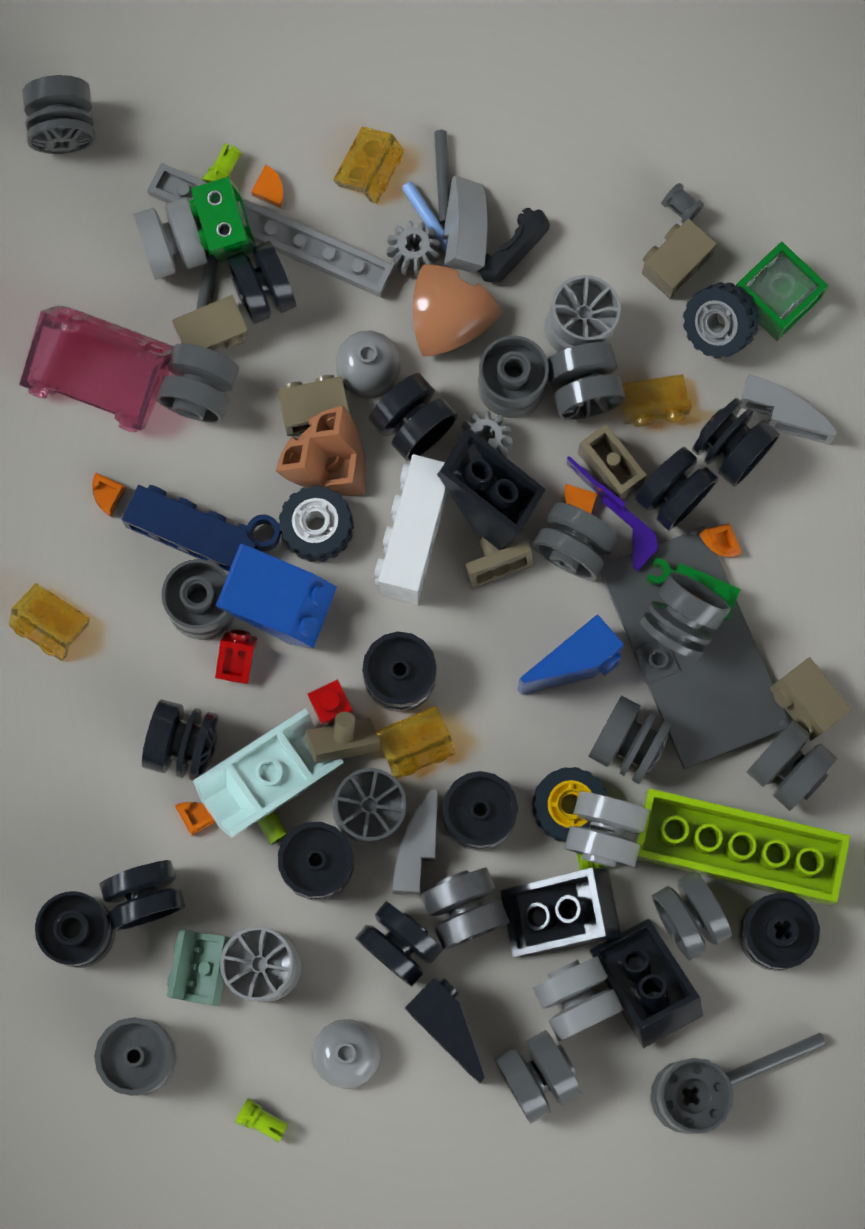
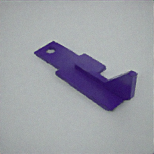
(642, 536)

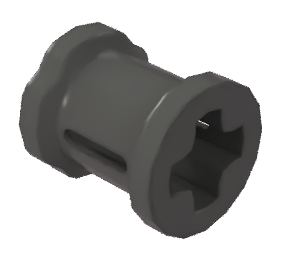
(682, 203)

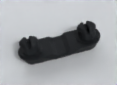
(531, 229)

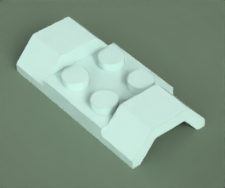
(262, 776)

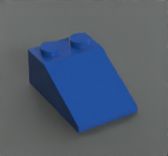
(276, 597)
(578, 658)

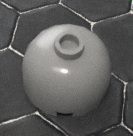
(368, 363)
(346, 1053)

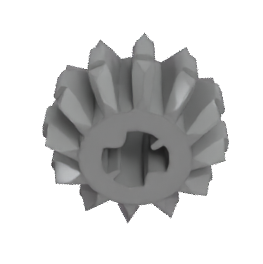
(417, 237)
(497, 433)

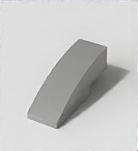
(466, 225)
(786, 410)
(416, 847)

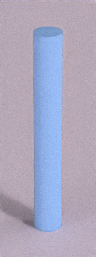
(425, 212)

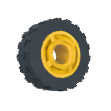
(549, 795)

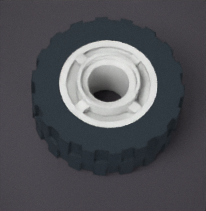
(311, 504)

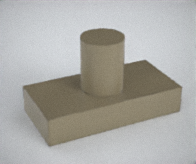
(498, 563)
(343, 739)

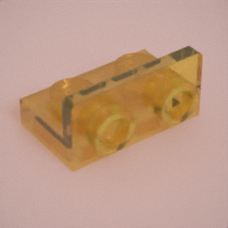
(370, 163)
(655, 400)
(47, 621)
(416, 742)

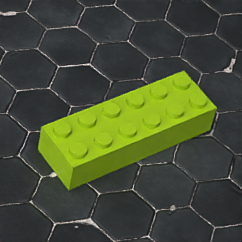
(742, 847)

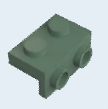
(197, 968)

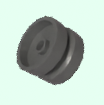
(575, 541)
(691, 915)
(126, 1037)

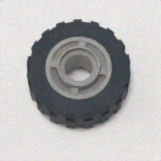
(736, 309)

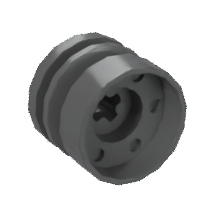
(58, 114)
(682, 620)
(630, 740)
(710, 1094)

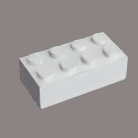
(414, 531)

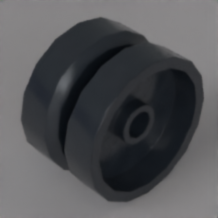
(258, 283)
(672, 484)
(396, 691)
(479, 831)
(297, 851)
(141, 895)
(798, 925)
(402, 939)

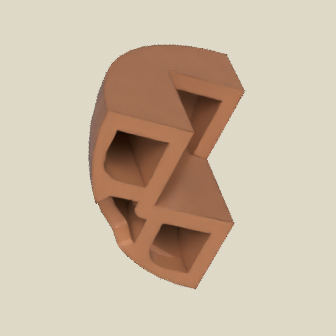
(449, 310)
(326, 455)

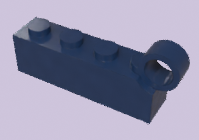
(190, 530)

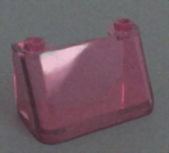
(96, 364)

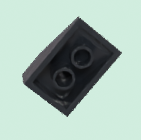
(489, 489)
(561, 912)
(648, 983)
(444, 1021)

